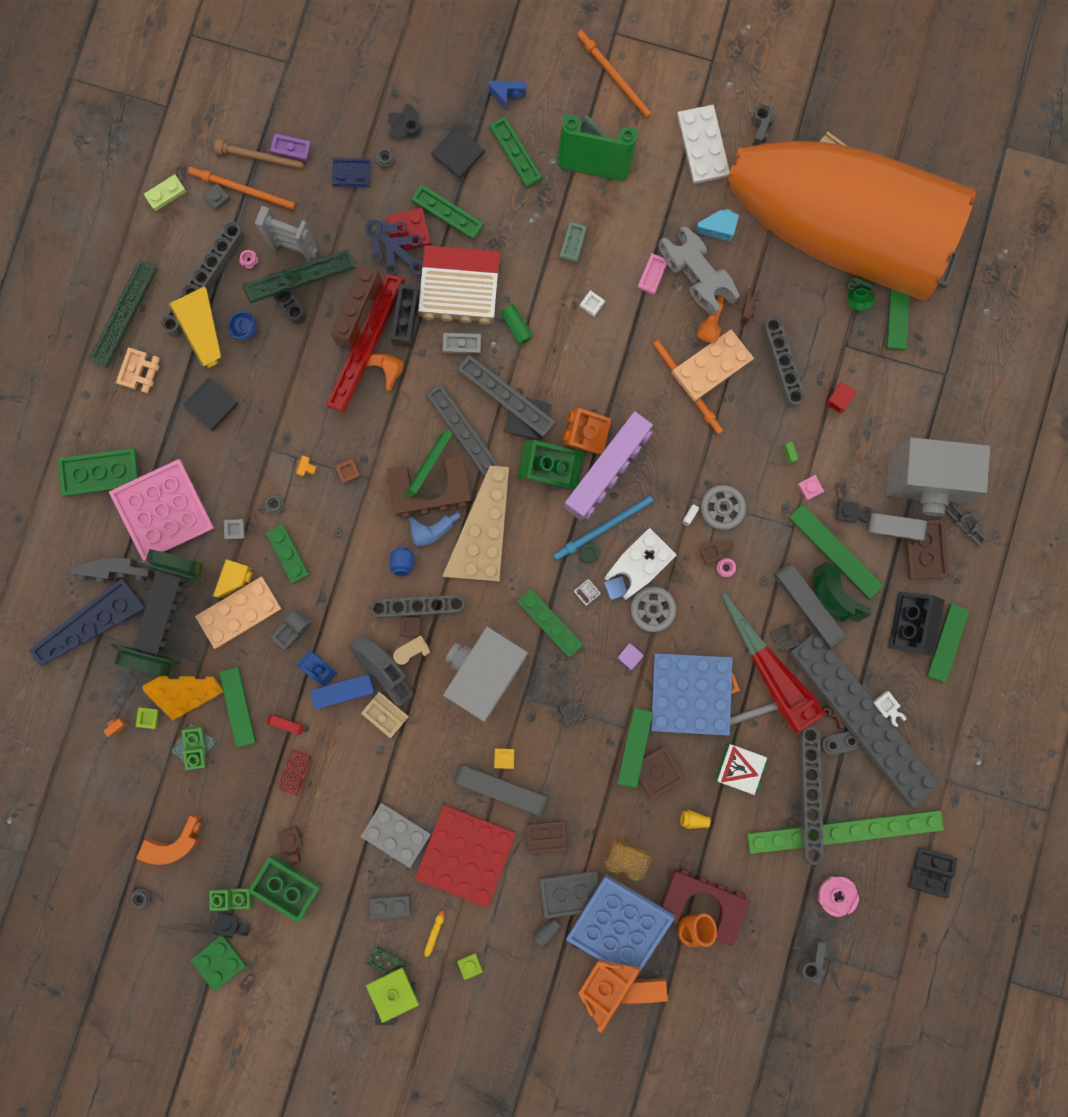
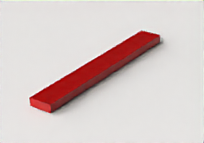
(365, 344)

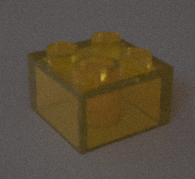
(627, 859)

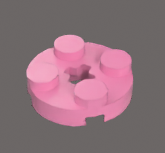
(848, 891)

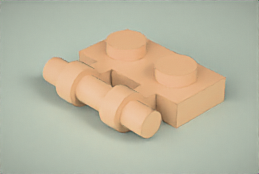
(132, 369)

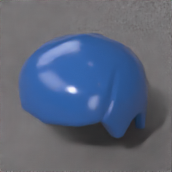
(242, 325)

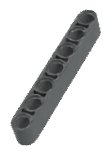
(205, 270)
(806, 804)

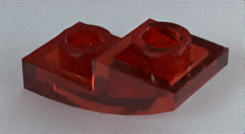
(294, 772)

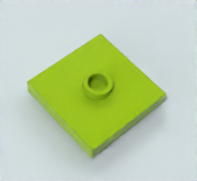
(392, 994)

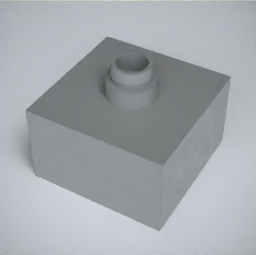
(937, 473)
(483, 672)

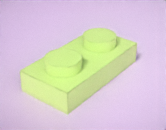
(165, 192)

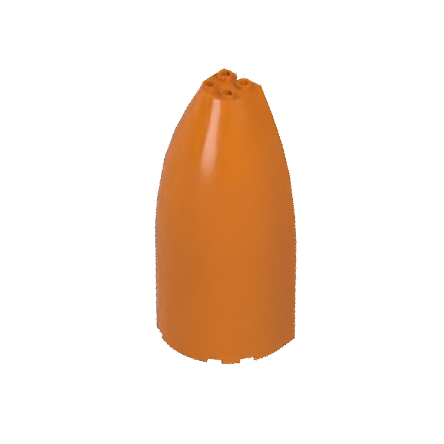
(855, 210)

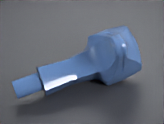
(425, 535)

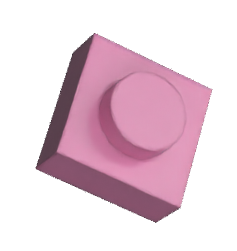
(810, 487)

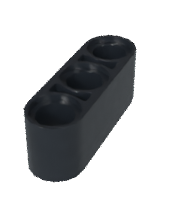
(290, 306)

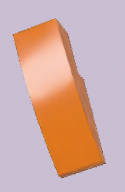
(646, 991)

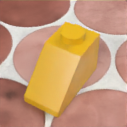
(232, 578)

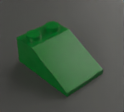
(550, 464)

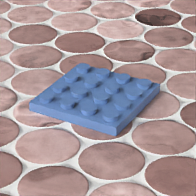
(692, 694)
(620, 925)

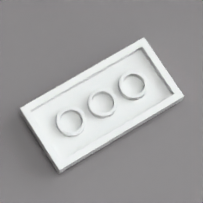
(703, 144)

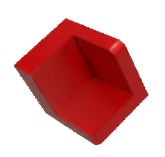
(840, 397)

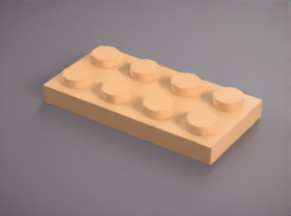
(712, 365)
(238, 612)

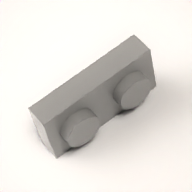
(461, 343)

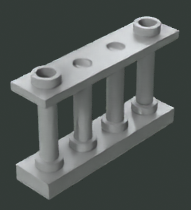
(282, 234)

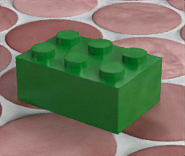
(285, 888)

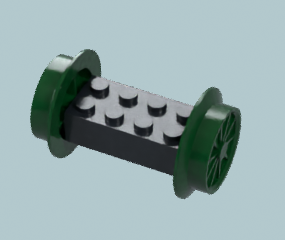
(155, 620)

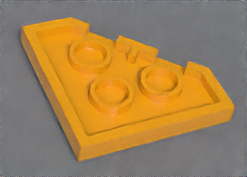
(181, 694)

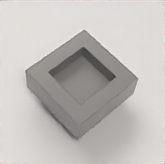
(234, 529)

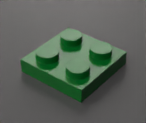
(218, 962)

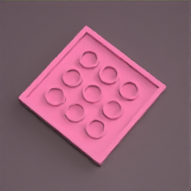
(161, 509)

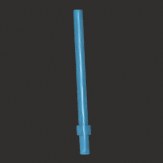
(571, 547)

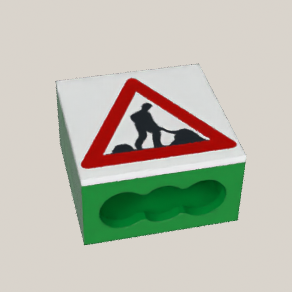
(741, 769)

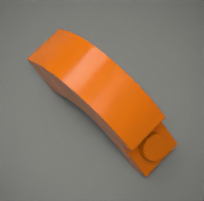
(160, 854)

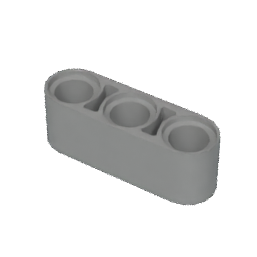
(897, 526)

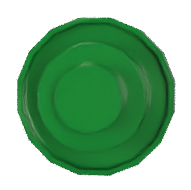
(860, 299)

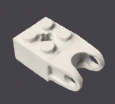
(636, 567)

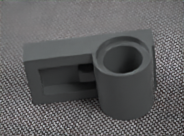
(762, 123)
(291, 629)
(819, 952)

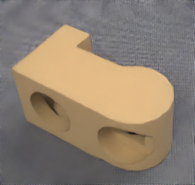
(404, 654)

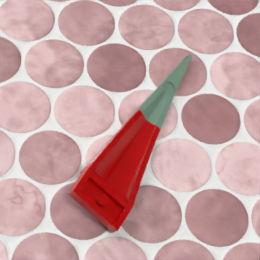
(791, 697)

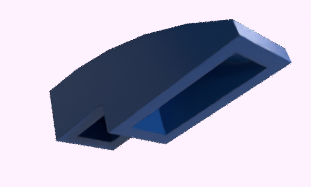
(342, 691)

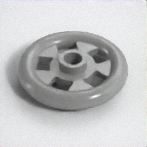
(710, 497)
(653, 625)

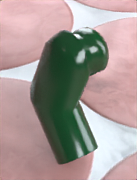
(858, 282)

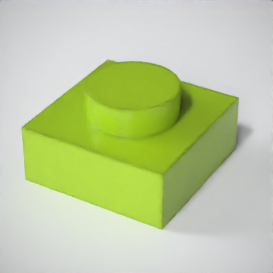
(147, 718)
(470, 966)

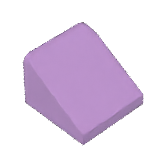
(630, 656)

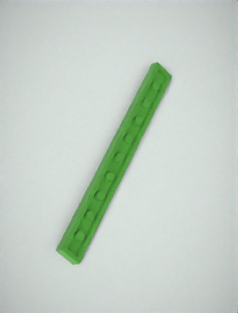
(848, 831)

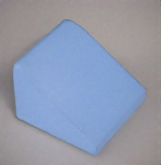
(615, 588)

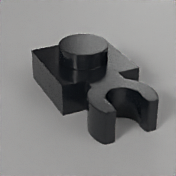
(849, 512)

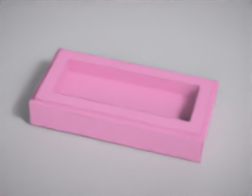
(652, 274)

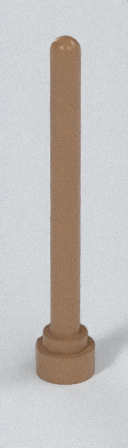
(222, 148)

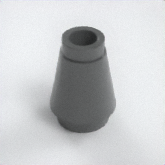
(546, 934)

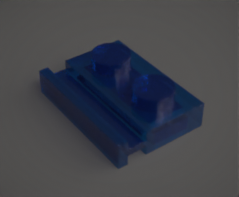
(351, 172)

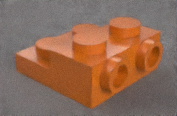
(586, 431)

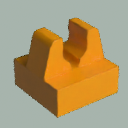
(303, 467)

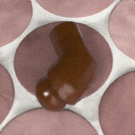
(830, 713)

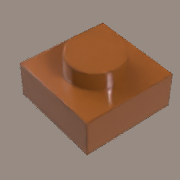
(347, 471)

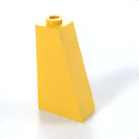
(197, 323)

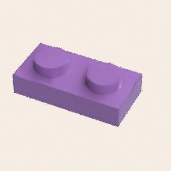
(290, 147)

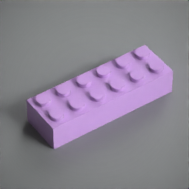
(607, 467)

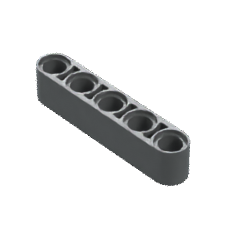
(783, 353)
(409, 602)
(809, 605)
(501, 789)

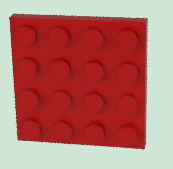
(465, 856)

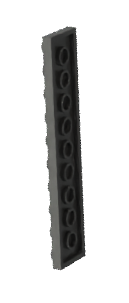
(863, 719)

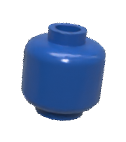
(401, 561)

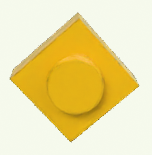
(504, 758)

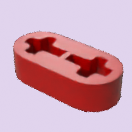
(285, 724)

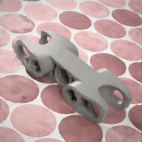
(704, 278)

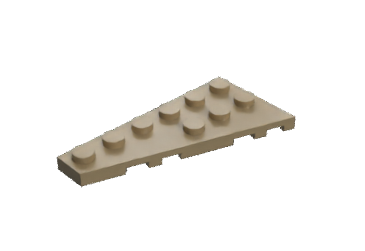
(481, 540)

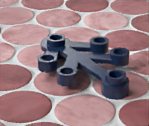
(392, 245)

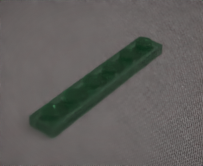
(299, 276)
(123, 314)

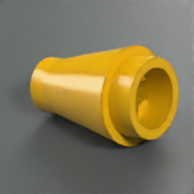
(694, 820)

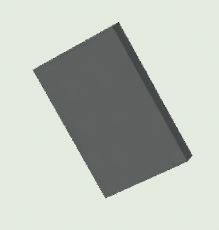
(567, 893)

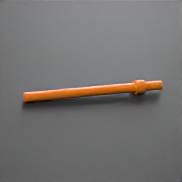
(592, 48)
(208, 176)
(709, 416)

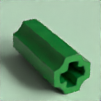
(516, 324)

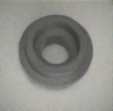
(382, 153)
(268, 504)
(134, 899)

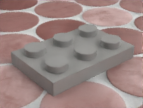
(395, 835)

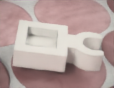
(888, 707)

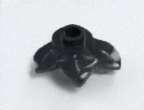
(402, 123)

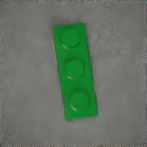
(287, 554)

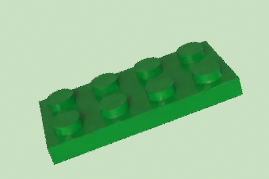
(97, 472)

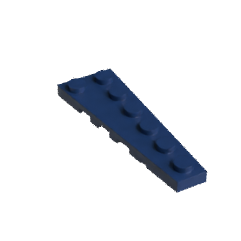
(100, 615)

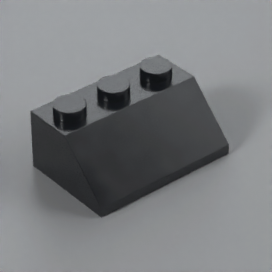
(916, 623)

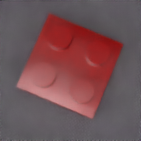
(415, 225)

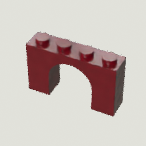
(732, 905)

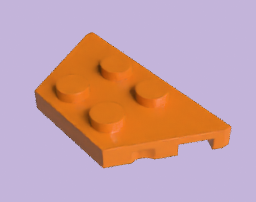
(606, 990)

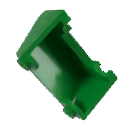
(595, 153)

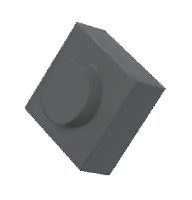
(216, 197)

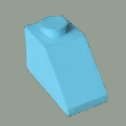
(719, 225)

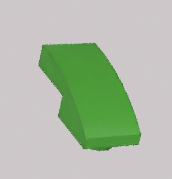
(194, 748)
(230, 899)

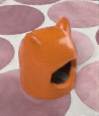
(697, 930)

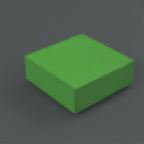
(790, 453)

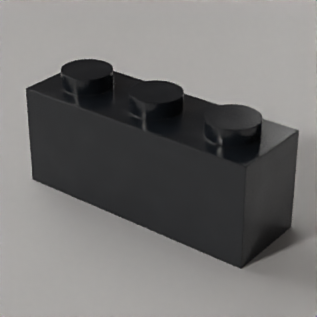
(405, 315)

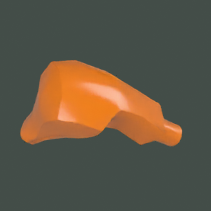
(709, 330)
(390, 364)

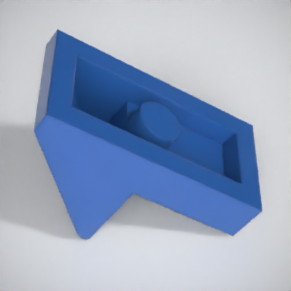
(502, 89)
(316, 668)

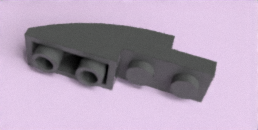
(106, 568)
(383, 668)

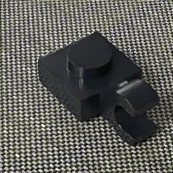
(228, 925)

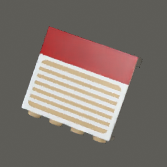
(459, 284)

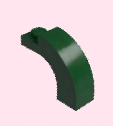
(833, 597)

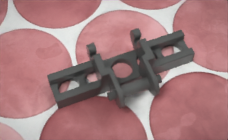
(974, 528)

